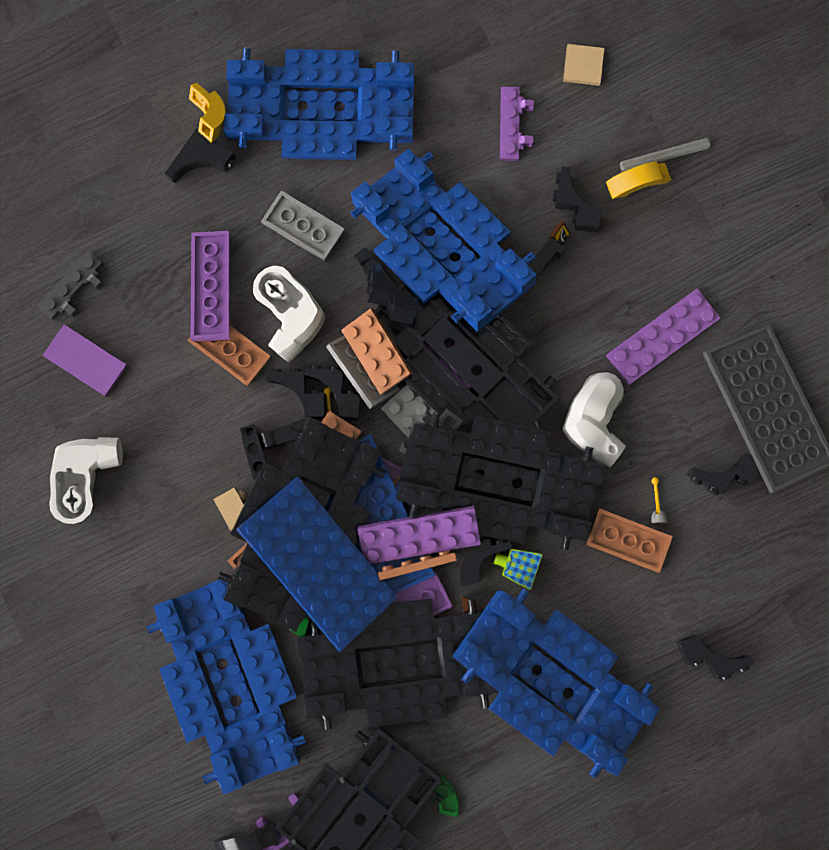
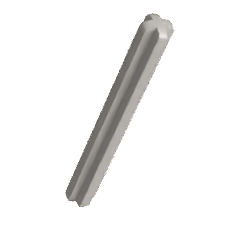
(666, 154)

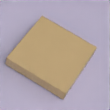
(583, 64)

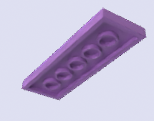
(210, 286)
(662, 336)
(419, 535)

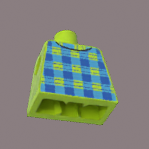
(519, 566)

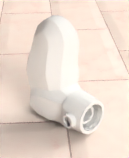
(292, 306)
(591, 413)
(74, 475)

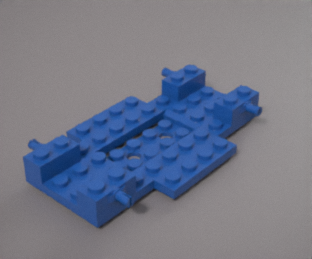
(265, 111)
(402, 212)
(603, 718)
(252, 741)

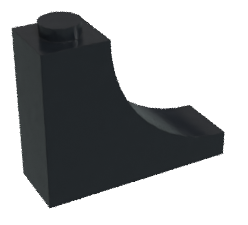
(200, 153)

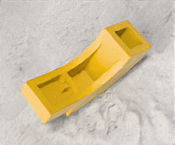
(214, 109)
(638, 178)

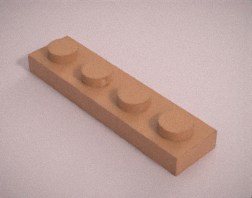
(409, 566)

